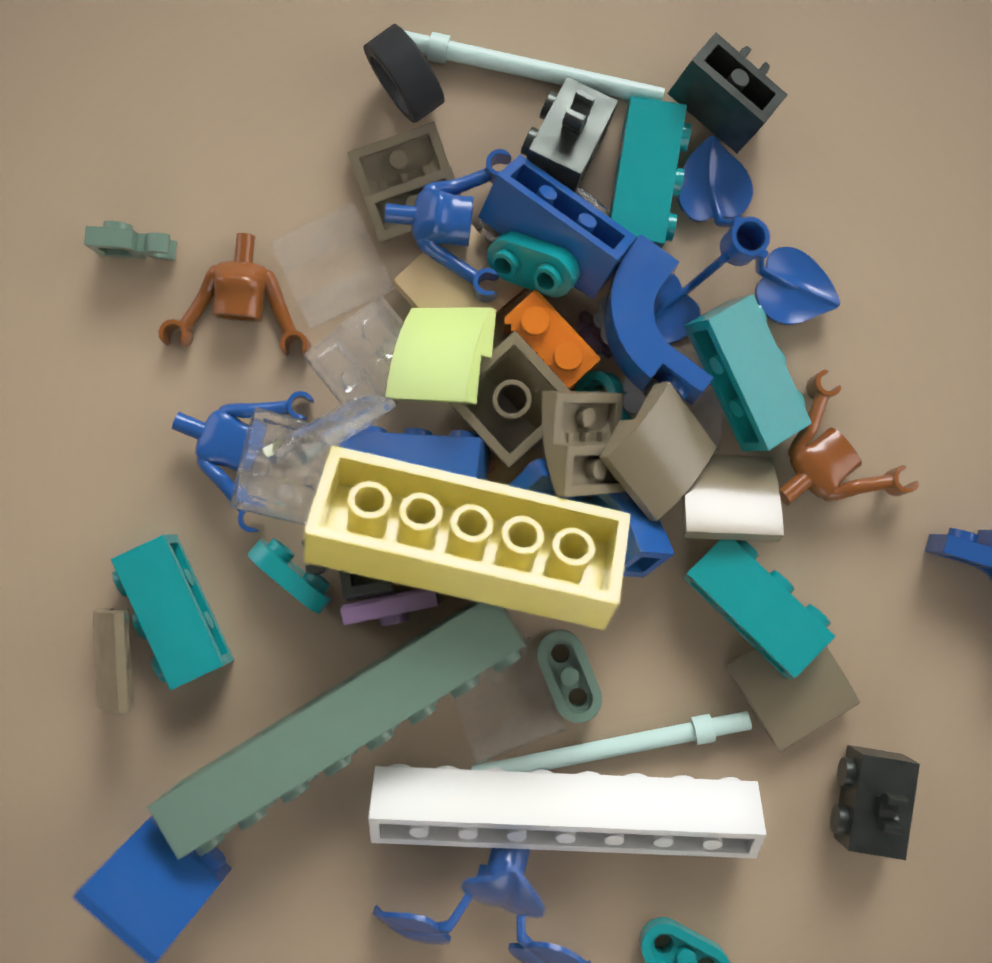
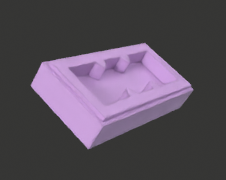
(389, 608)

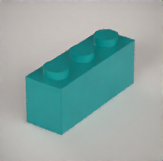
(648, 168)
(748, 374)
(760, 606)
(170, 610)

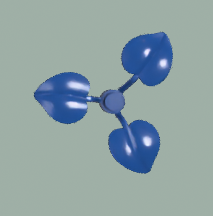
(792, 282)
(496, 885)

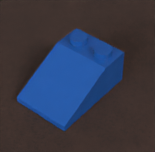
(148, 892)

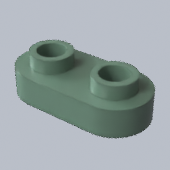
(569, 674)

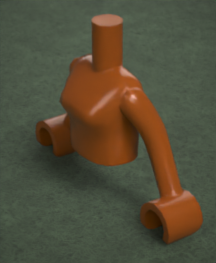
(238, 296)
(830, 459)

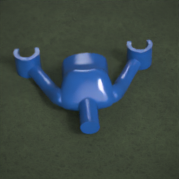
(446, 218)
(223, 437)

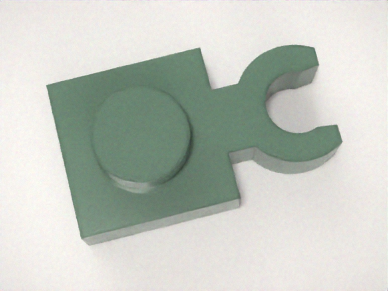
(121, 241)

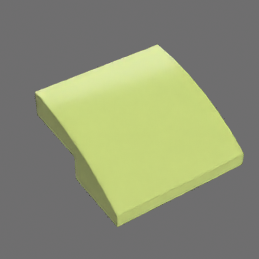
(441, 354)

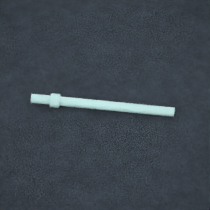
(440, 49)
(700, 729)

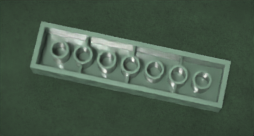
(335, 726)

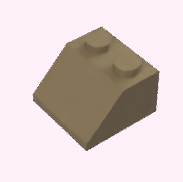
(510, 399)

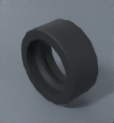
(404, 73)

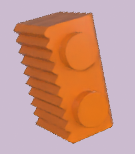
(551, 339)

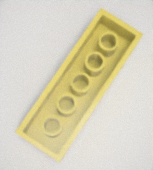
(467, 538)

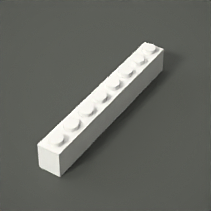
(566, 811)

